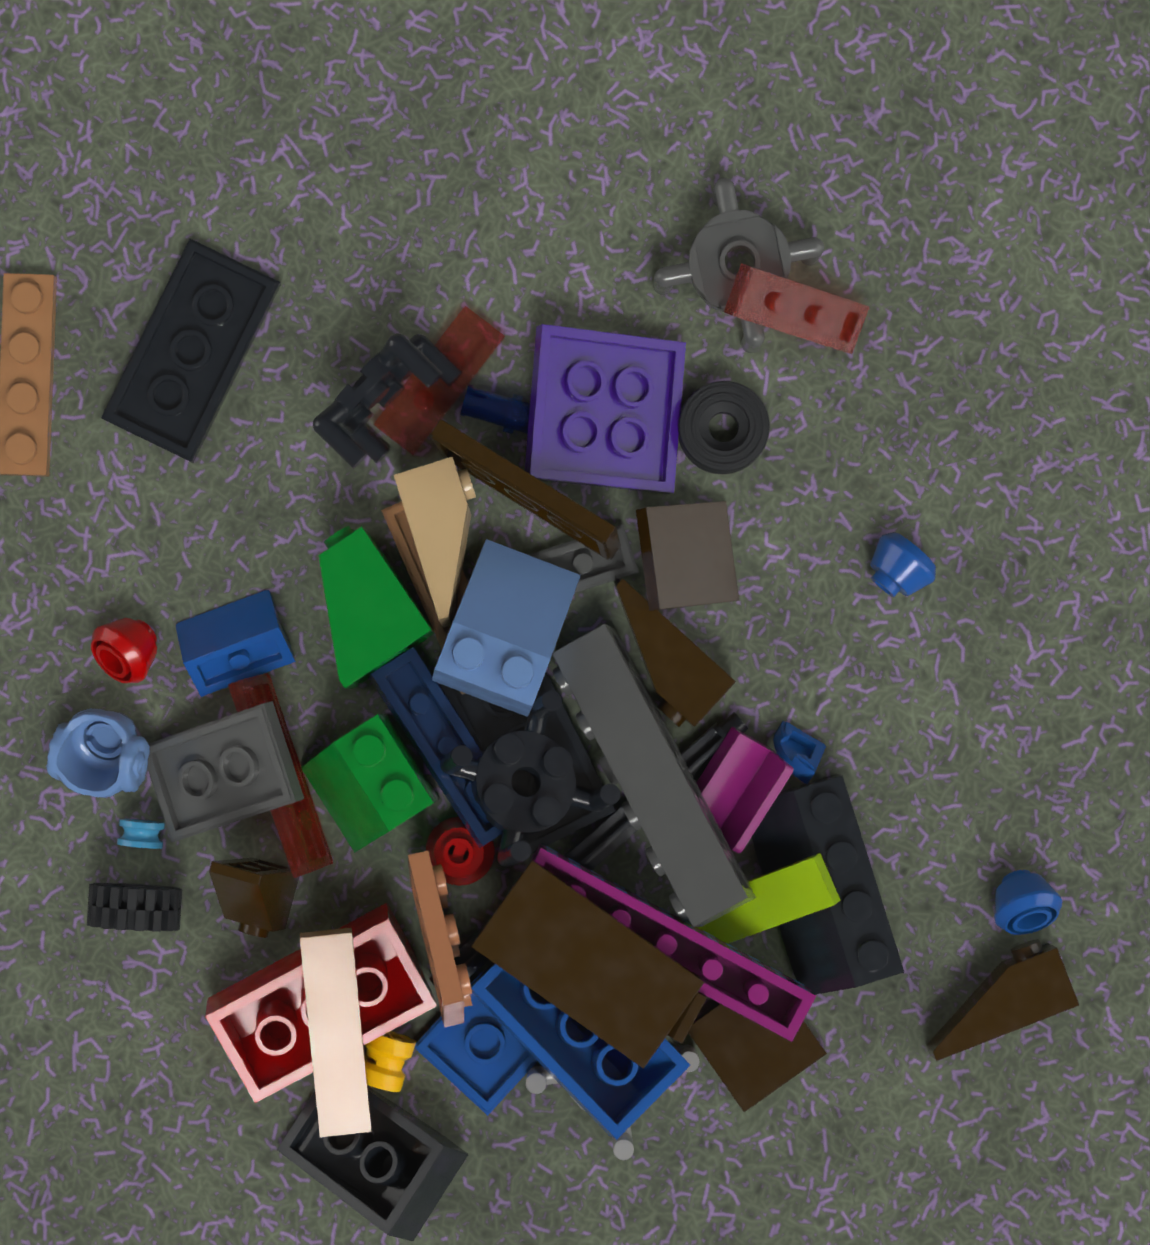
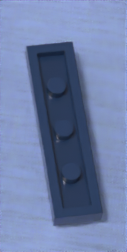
(433, 732)

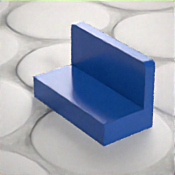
(233, 643)

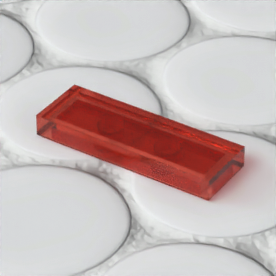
(796, 308)
(418, 409)

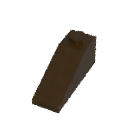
(676, 666)
(254, 893)
(1013, 996)

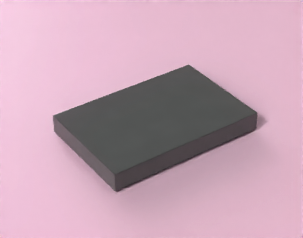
(223, 772)

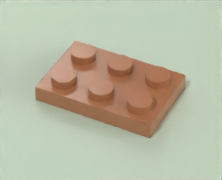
(440, 938)

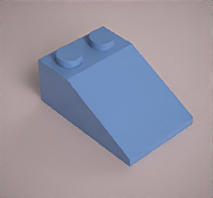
(506, 628)

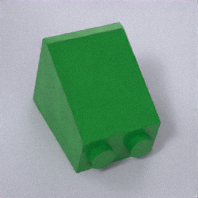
(367, 606)
(369, 781)

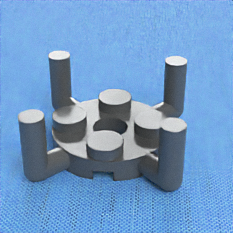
(728, 232)

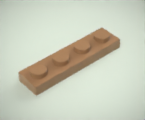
(27, 373)

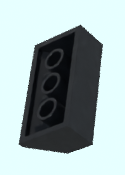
(853, 938)

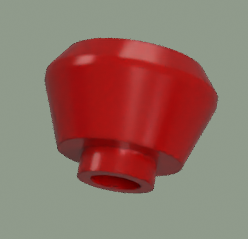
(124, 649)
(455, 868)

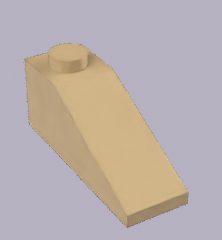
(439, 523)

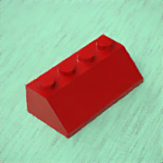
(266, 1018)

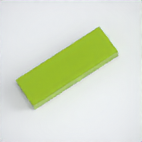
(780, 898)

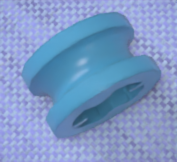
(141, 833)

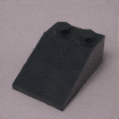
(382, 1174)

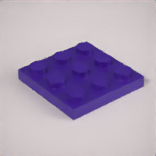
(605, 409)

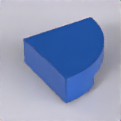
(798, 750)

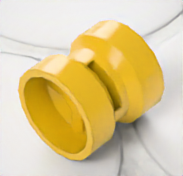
(386, 1059)

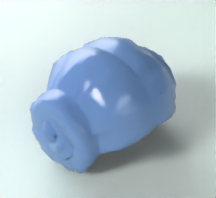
(98, 754)

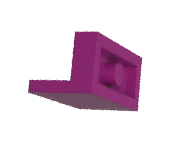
(742, 785)

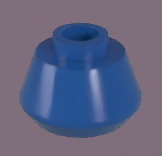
(901, 566)
(1025, 903)

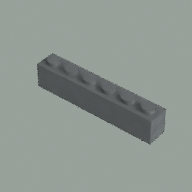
(652, 776)

